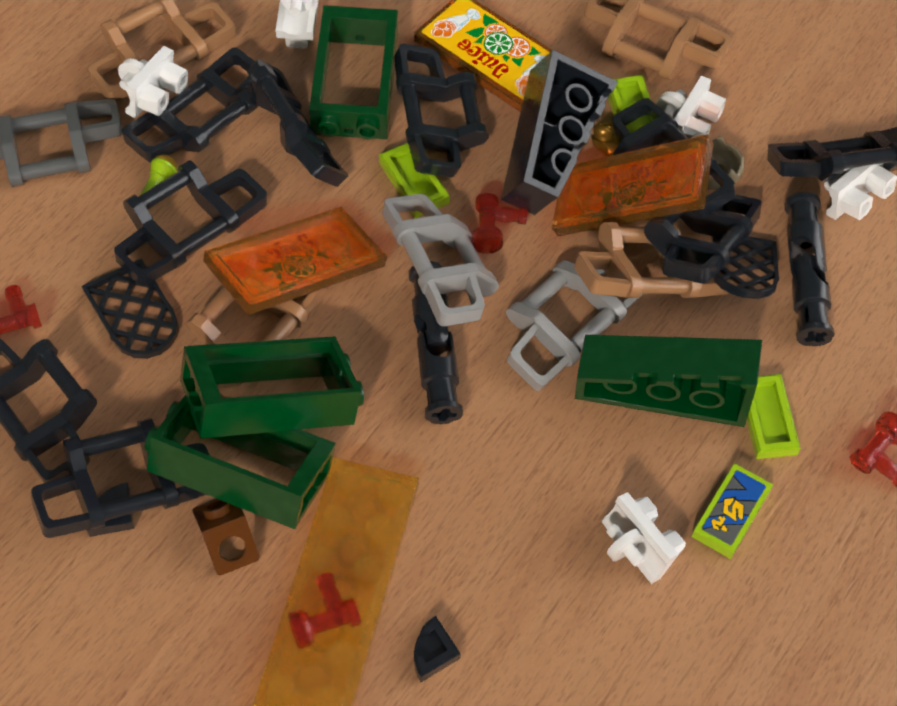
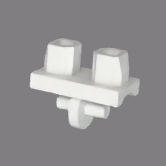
(297, 22)
(146, 81)
(699, 103)
(851, 190)
(637, 538)

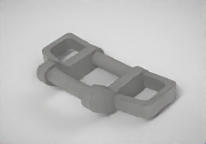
(433, 282)
(528, 318)

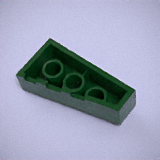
(672, 375)

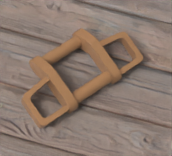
(179, 25)
(681, 46)
(623, 278)
(291, 316)

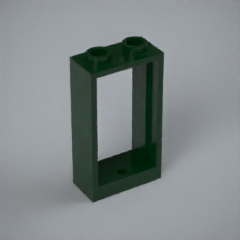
(363, 27)
(265, 361)
(234, 485)

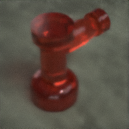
(488, 237)
(21, 314)
(873, 455)
(337, 613)

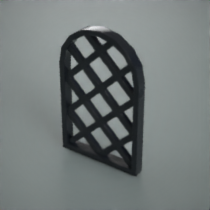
(117, 275)
(745, 289)

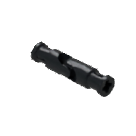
(809, 281)
(437, 373)

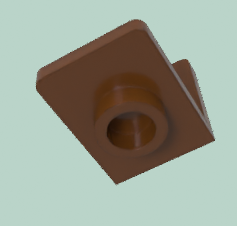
(219, 521)

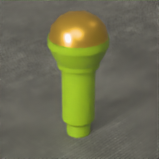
(161, 169)

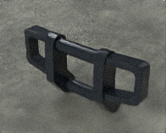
(437, 89)
(659, 130)
(297, 137)
(195, 138)
(830, 158)
(207, 197)
(700, 259)
(26, 372)
(94, 513)

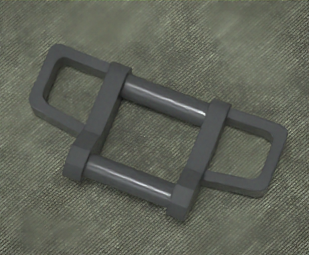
(78, 134)

